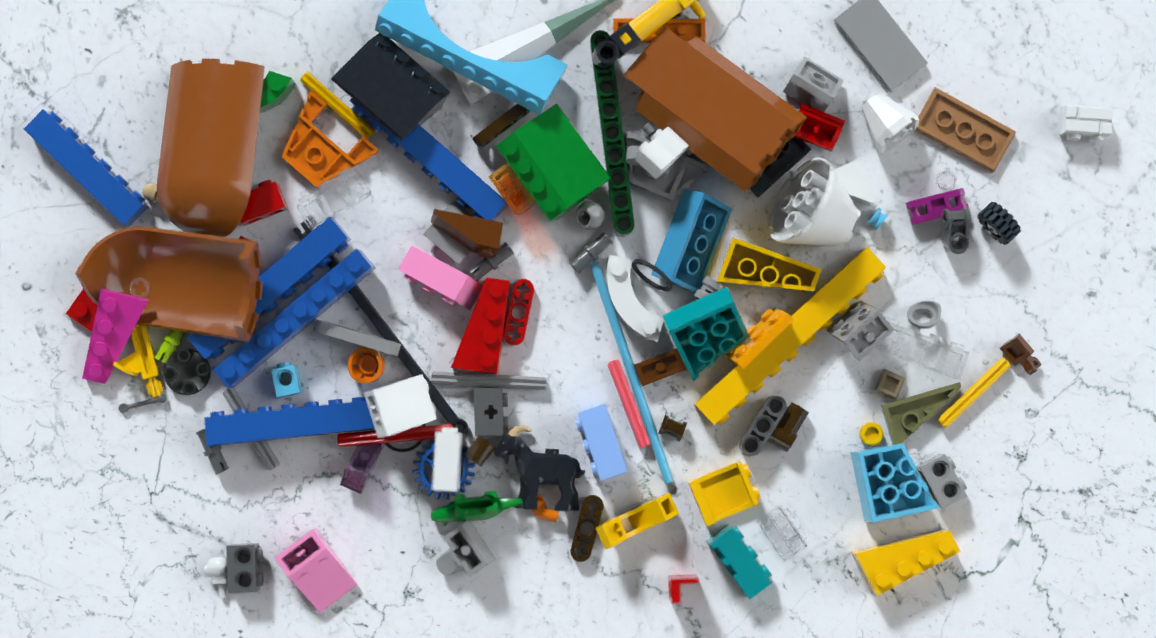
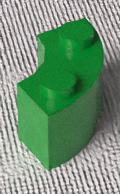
(275, 90)

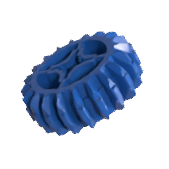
(427, 458)

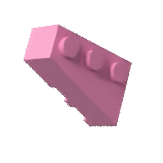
(440, 278)

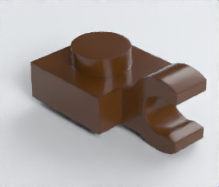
(1019, 351)

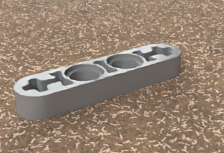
(357, 337)

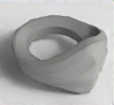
(927, 306)

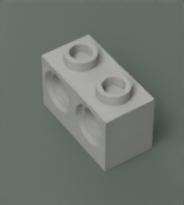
(937, 483)

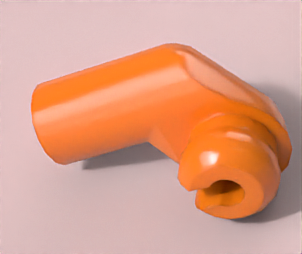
(544, 513)

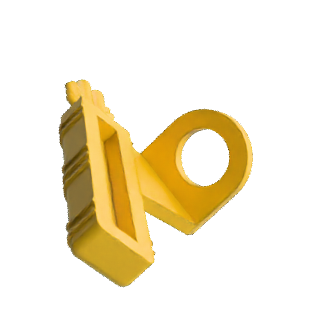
(142, 361)

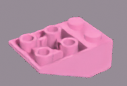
(316, 570)

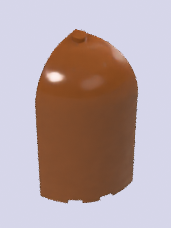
(209, 144)
(194, 279)

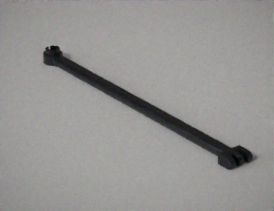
(386, 332)

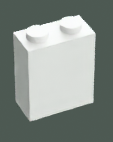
(400, 406)
(447, 460)

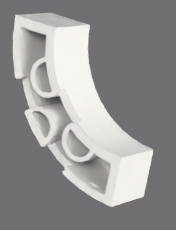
(627, 304)

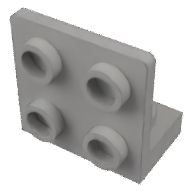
(860, 329)

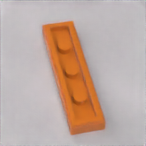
(683, 28)

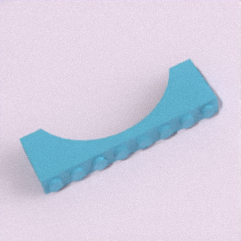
(524, 82)

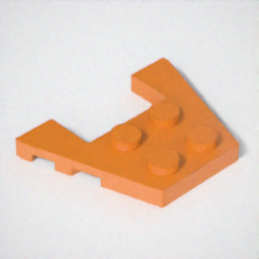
(315, 153)

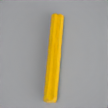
(337, 105)
(974, 392)

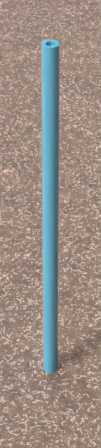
(631, 372)

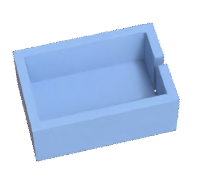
(601, 442)

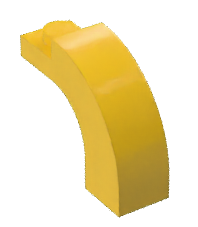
(637, 520)

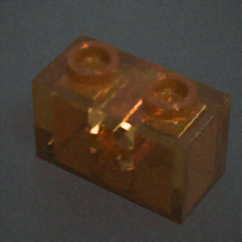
(512, 189)

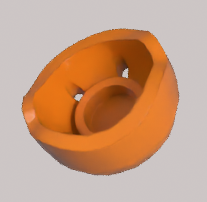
(368, 364)

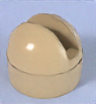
(150, 192)

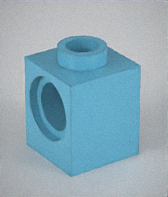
(294, 387)

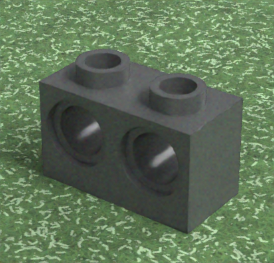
(237, 567)

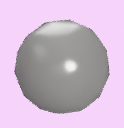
(590, 215)

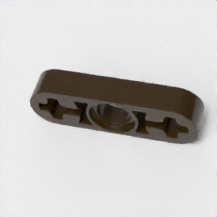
(500, 125)
(576, 543)

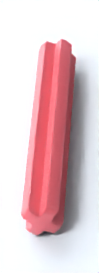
(629, 404)

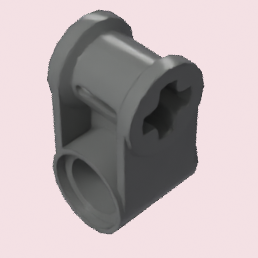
(956, 225)

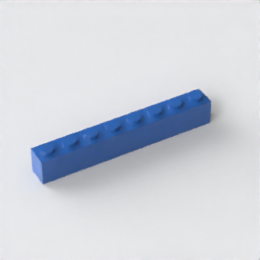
(444, 166)
(284, 276)
(294, 318)
(287, 422)

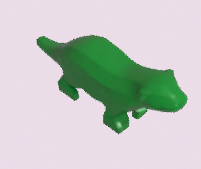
(473, 508)

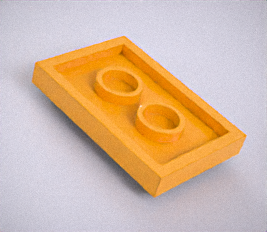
(760, 336)

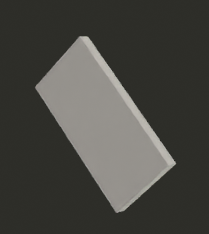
(881, 42)

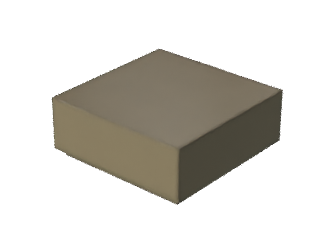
(889, 384)

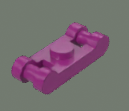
(935, 204)

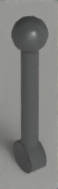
(124, 407)

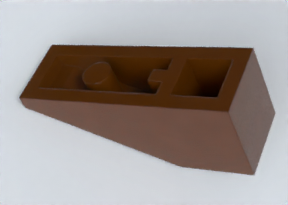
(474, 233)

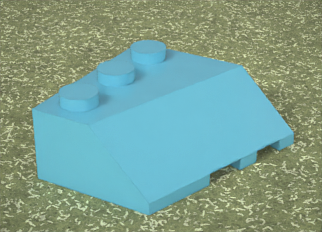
(889, 483)

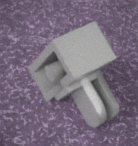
(465, 551)

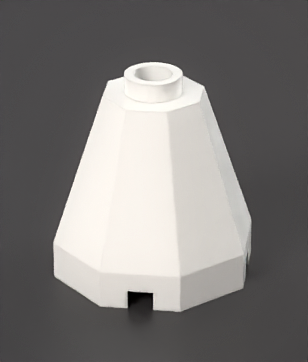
(888, 121)

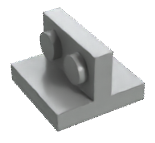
(813, 85)

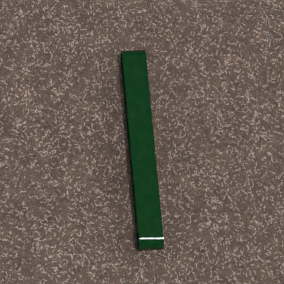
(611, 145)

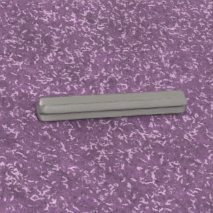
(262, 447)

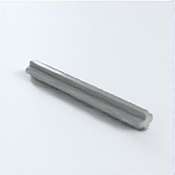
(489, 380)

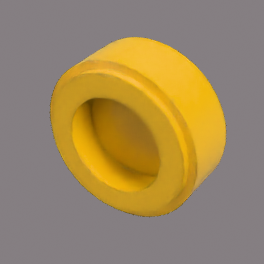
(871, 433)

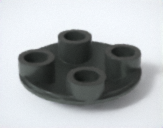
(187, 372)

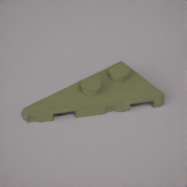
(908, 414)

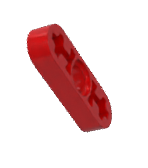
(528, 296)

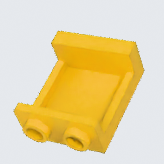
(724, 492)

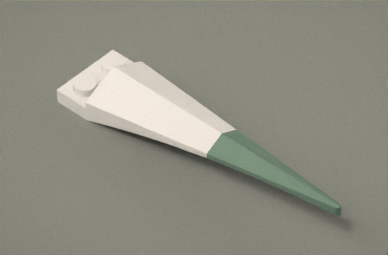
(527, 45)

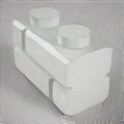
(1086, 122)

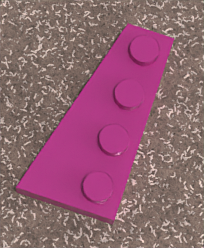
(112, 328)

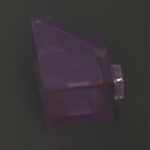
(361, 467)

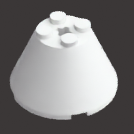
(813, 208)

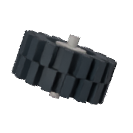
(999, 223)

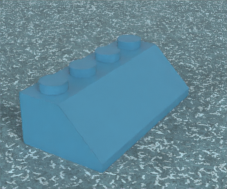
(692, 240)

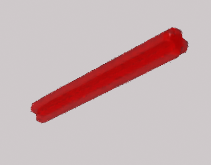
(370, 437)

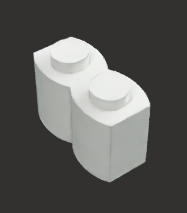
(661, 151)

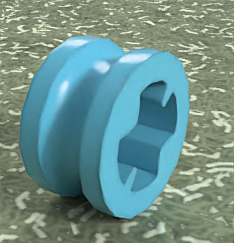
(877, 219)

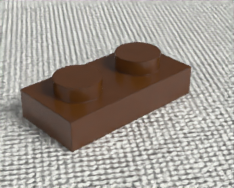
(659, 367)

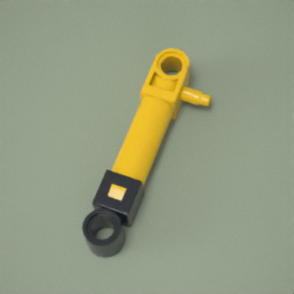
(641, 27)

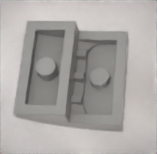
(444, 241)

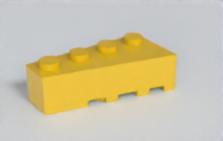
(761, 267)
(900, 560)

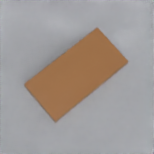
(964, 130)

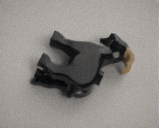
(541, 469)

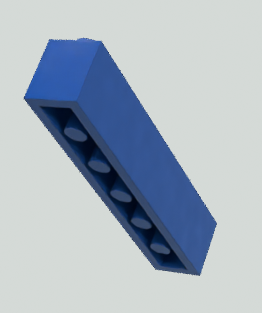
(86, 168)

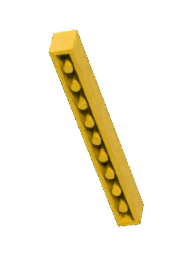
(808, 319)

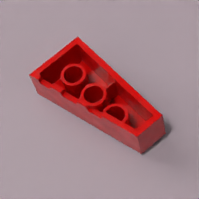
(484, 334)

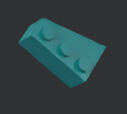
(740, 560)

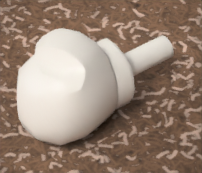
(218, 572)

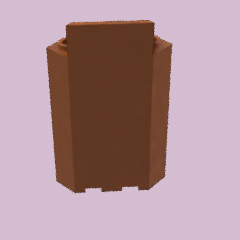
(713, 106)

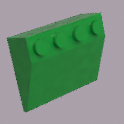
(553, 162)

